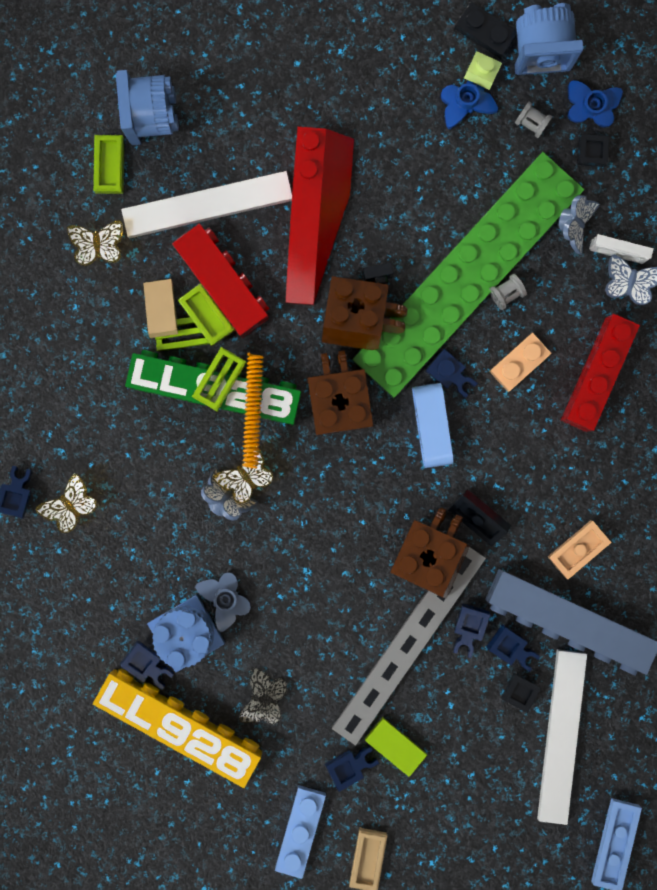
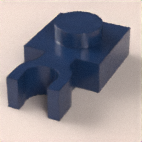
(447, 371)
(14, 497)
(470, 625)
(510, 647)
(143, 662)
(347, 769)

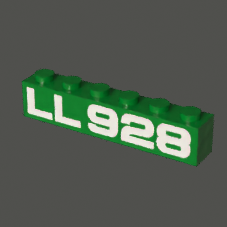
(180, 381)

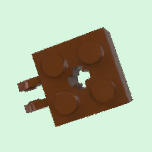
(357, 314)
(350, 386)
(447, 550)

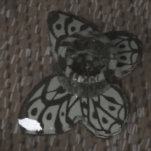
(264, 699)

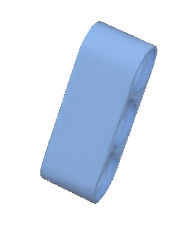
(432, 425)

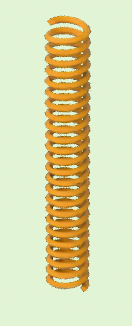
(251, 409)

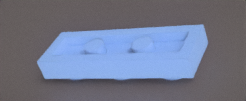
(300, 831)
(616, 844)

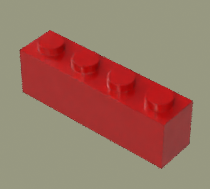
(221, 281)
(600, 373)

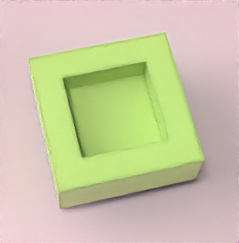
(482, 70)

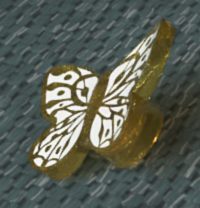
(97, 244)
(244, 480)
(69, 506)

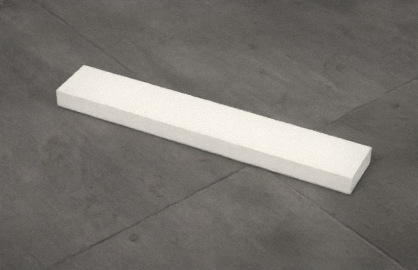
(207, 204)
(562, 737)

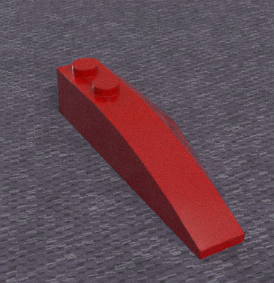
(317, 207)

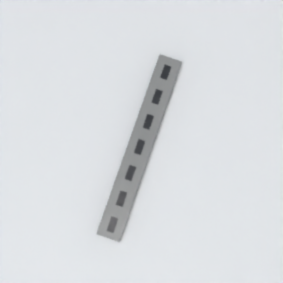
(402, 654)

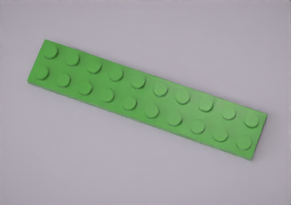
(469, 272)

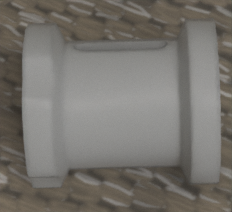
(533, 119)
(508, 291)

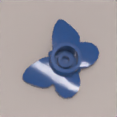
(466, 99)
(592, 104)

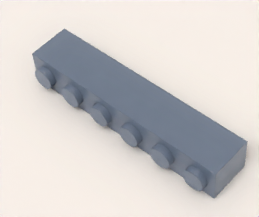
(572, 622)

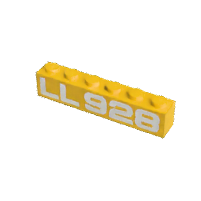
(178, 727)

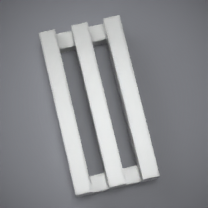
(621, 248)

